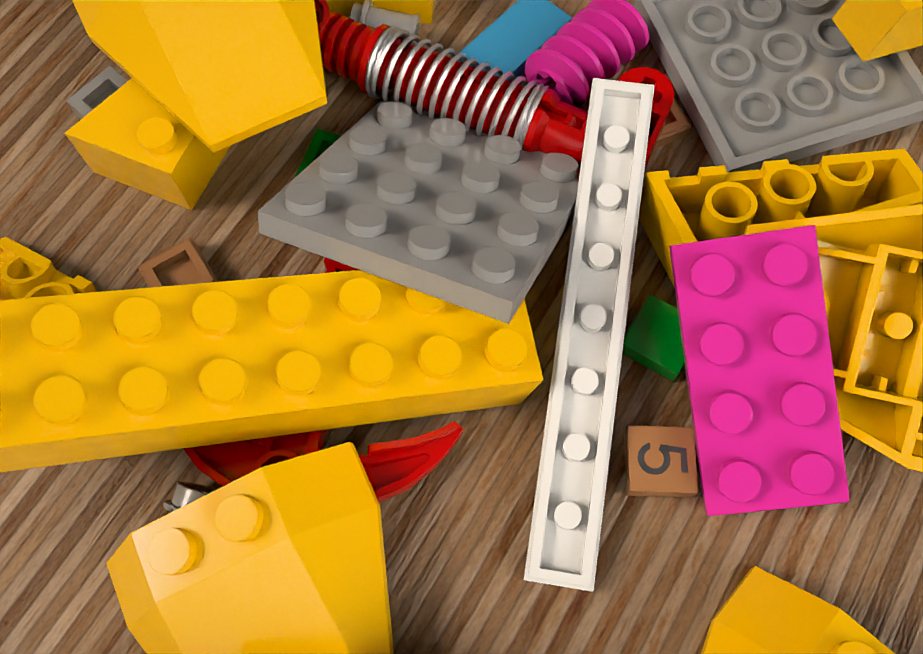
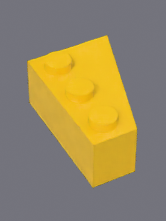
(145, 147)

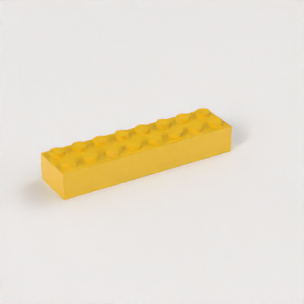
(243, 364)

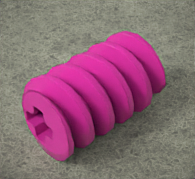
(588, 48)

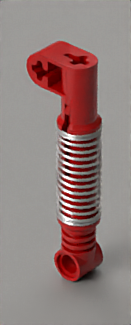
(466, 93)

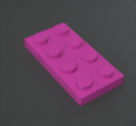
(760, 371)

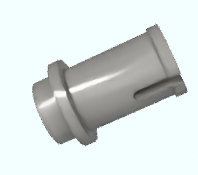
(375, 16)

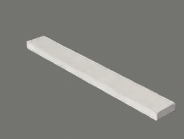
(590, 339)

